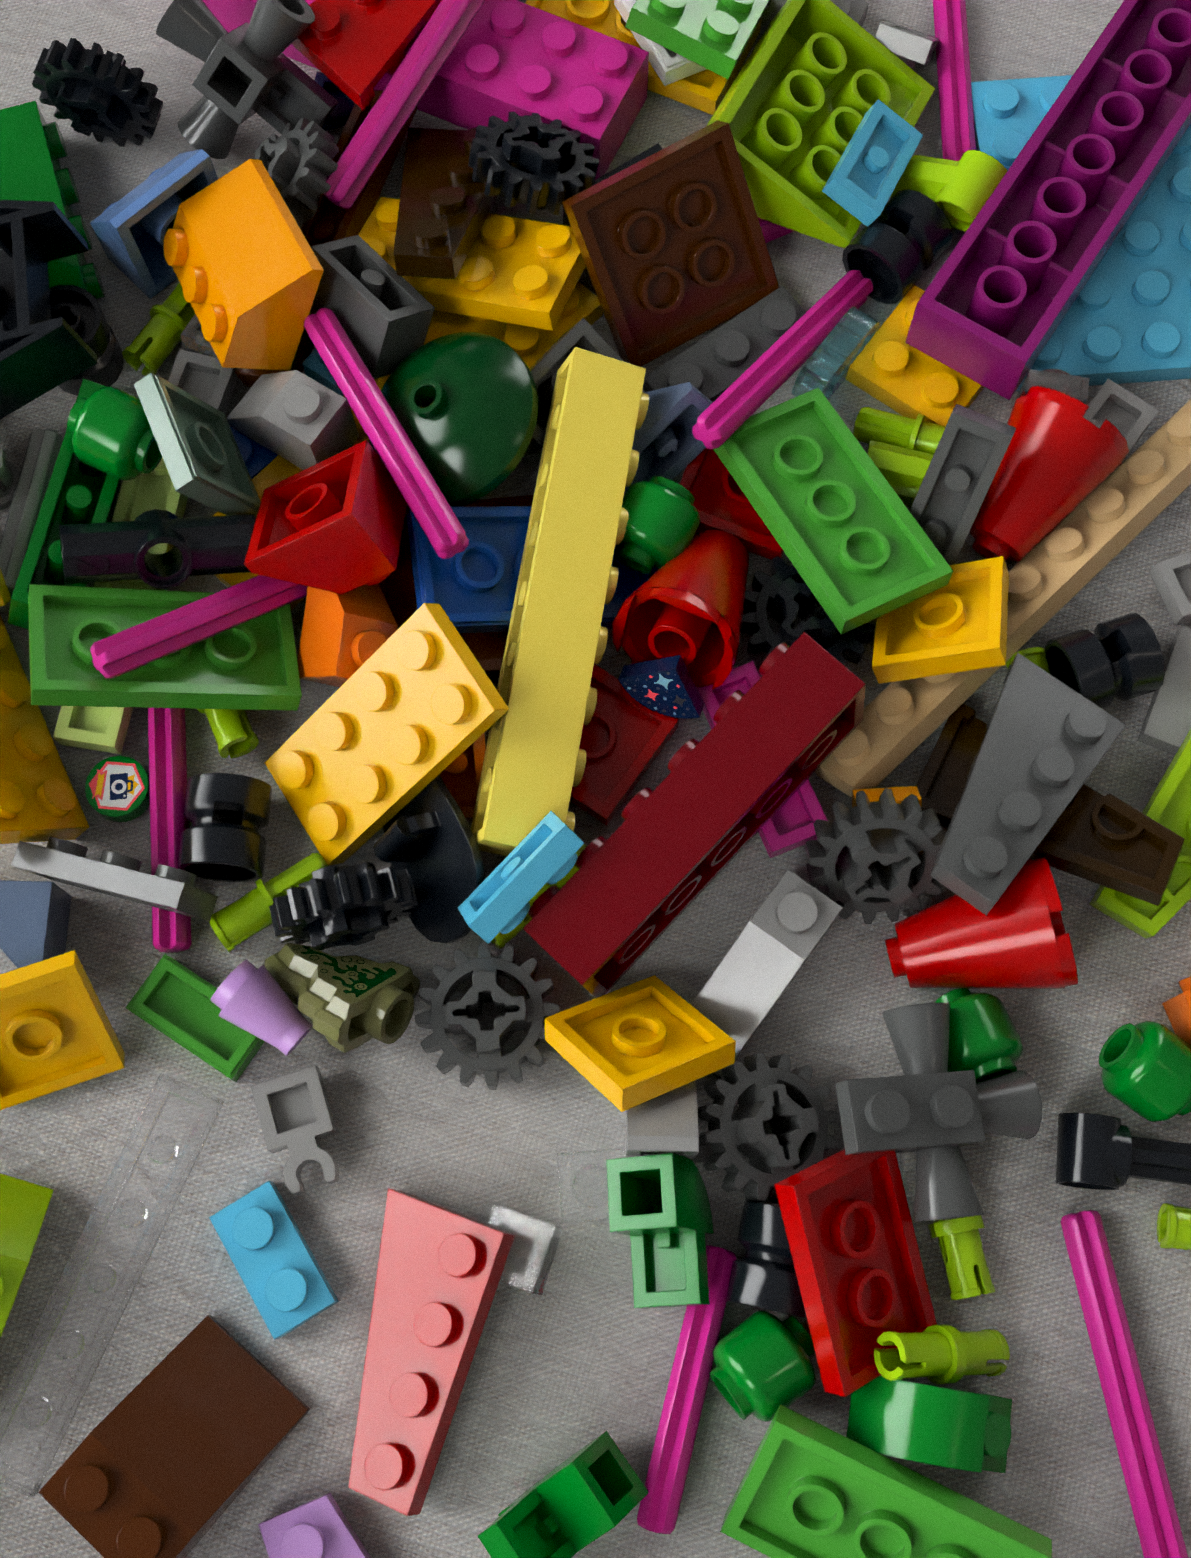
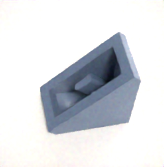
(666, 434)
(33, 920)

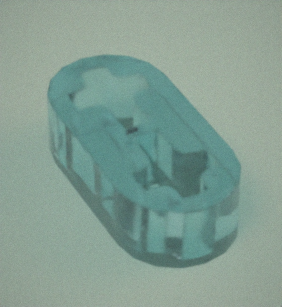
(831, 360)

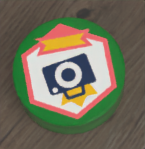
(118, 789)

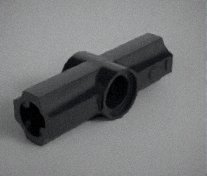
(120, 548)

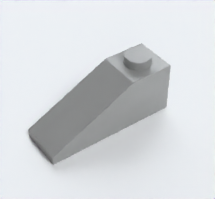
(766, 958)

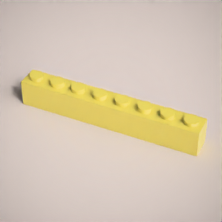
(561, 599)

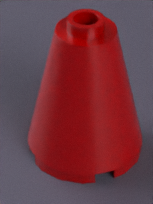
(1044, 473)
(690, 609)
(1011, 947)

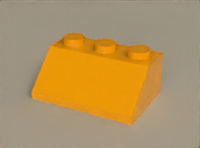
(244, 268)

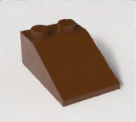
(175, 1449)

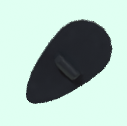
(440, 855)

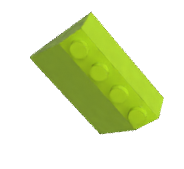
(802, 105)

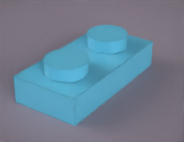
(872, 163)
(505, 894)
(273, 1260)

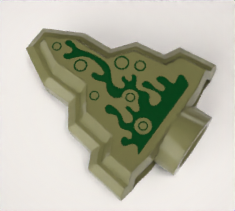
(346, 995)

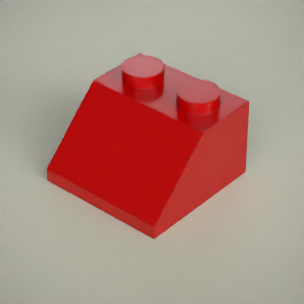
(330, 524)

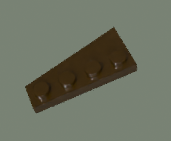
(438, 204)
(1092, 837)

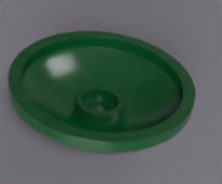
(478, 415)

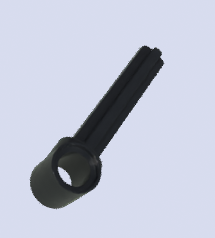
(1102, 1154)

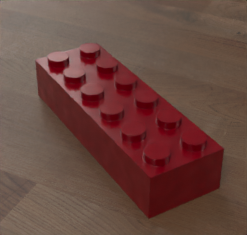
(698, 814)

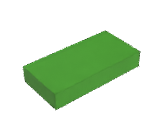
(181, 1008)

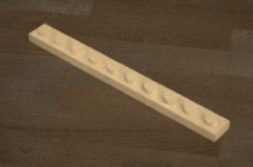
(1037, 590)

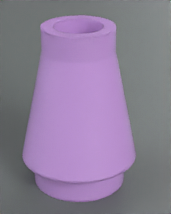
(261, 1007)

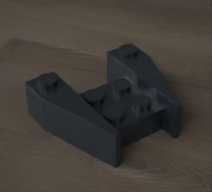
(35, 348)

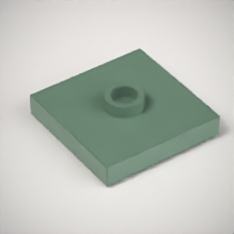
(197, 448)

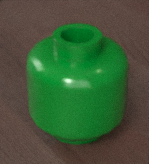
(113, 434)
(658, 523)
(980, 1035)
(1148, 1070)
(764, 1365)

